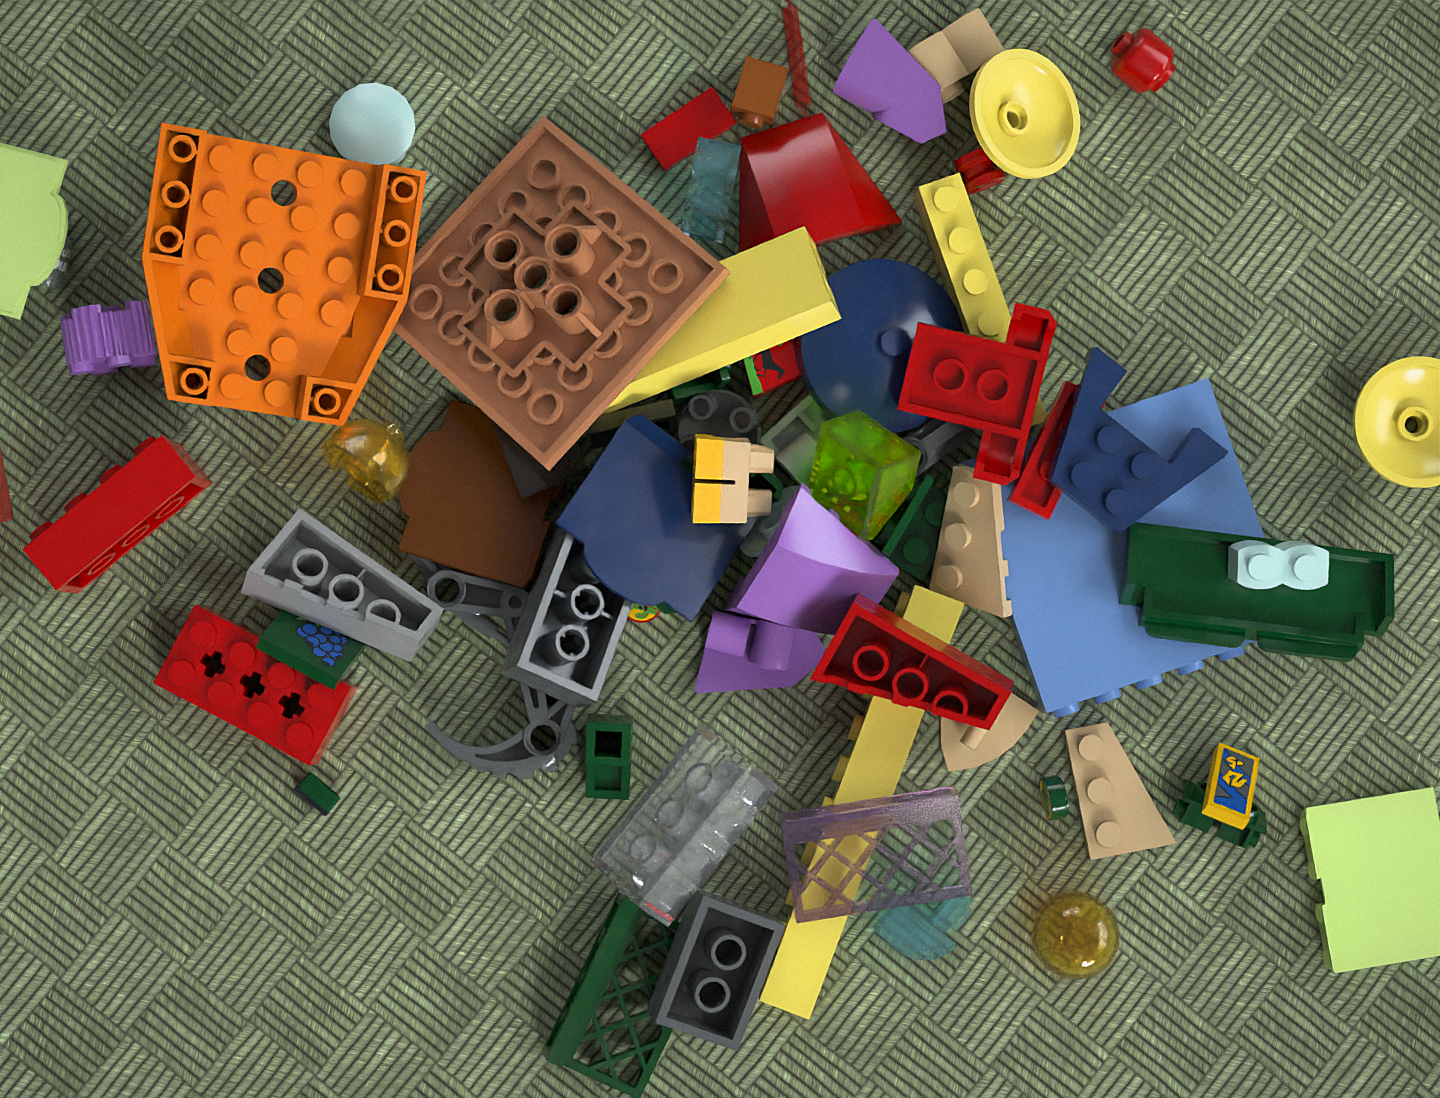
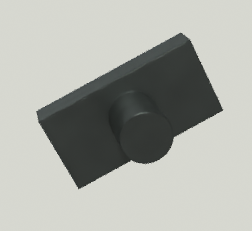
(606, 425)

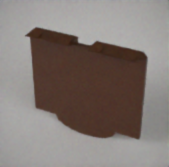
(468, 505)

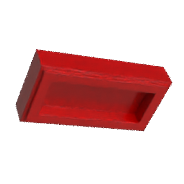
(678, 133)

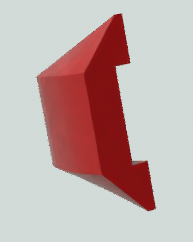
(806, 179)

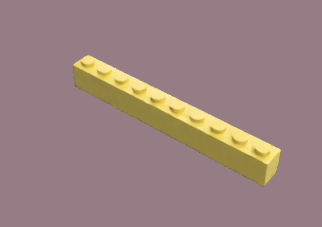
(870, 771)

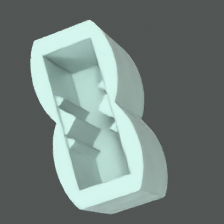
(1267, 566)

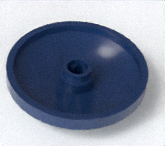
(867, 352)

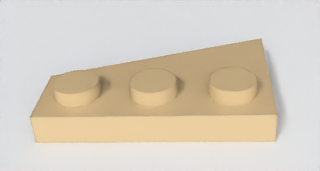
(970, 547)
(1110, 796)

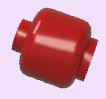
(1142, 60)

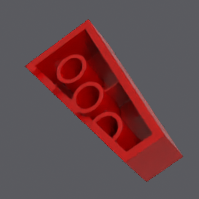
(905, 664)

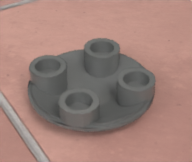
(720, 415)

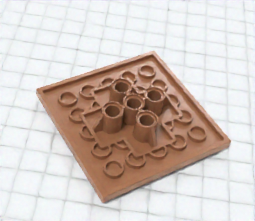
(543, 370)

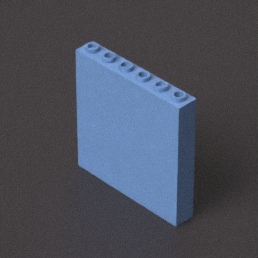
(1071, 566)

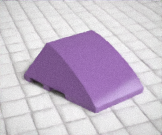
(811, 570)

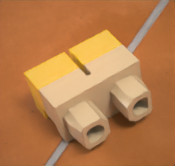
(728, 460)

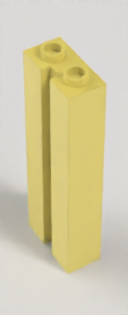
(765, 301)

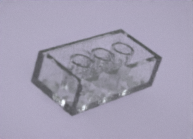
(684, 825)

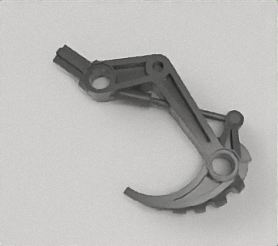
(519, 753)

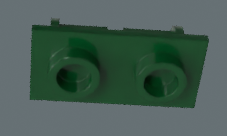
(1190, 813)

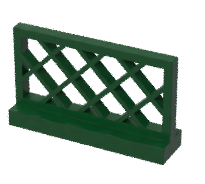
(590, 991)

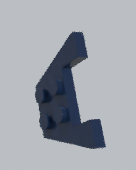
(1108, 466)

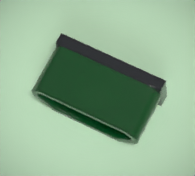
(317, 793)

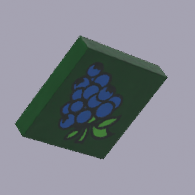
(310, 648)

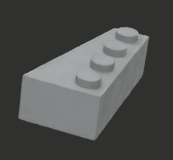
(340, 588)

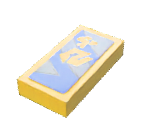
(1230, 786)

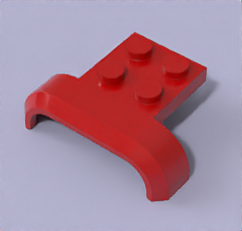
(983, 385)

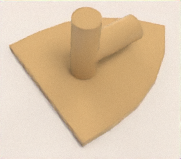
(972, 746)

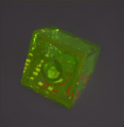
(862, 472)

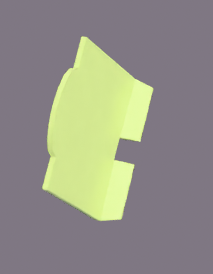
(30, 223)
(1376, 878)

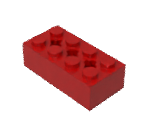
(116, 514)
(229, 695)

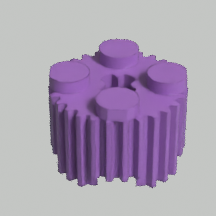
(107, 337)

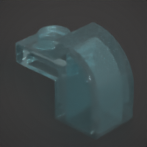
(711, 189)
(921, 936)

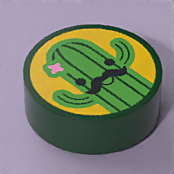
(1054, 797)

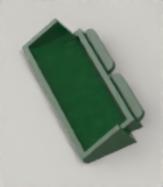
(1187, 596)

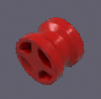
(978, 171)

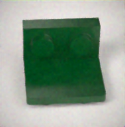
(915, 536)

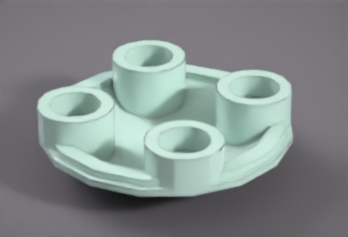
(372, 124)

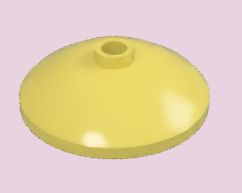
(1024, 113)
(1386, 400)

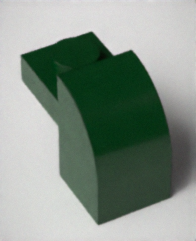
(608, 756)

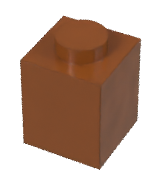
(758, 93)

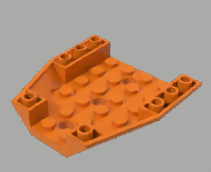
(340, 259)

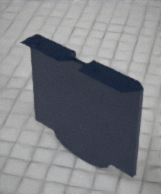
(639, 523)

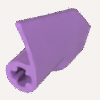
(892, 86)
(755, 654)

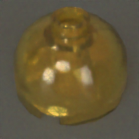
(371, 455)
(1075, 935)

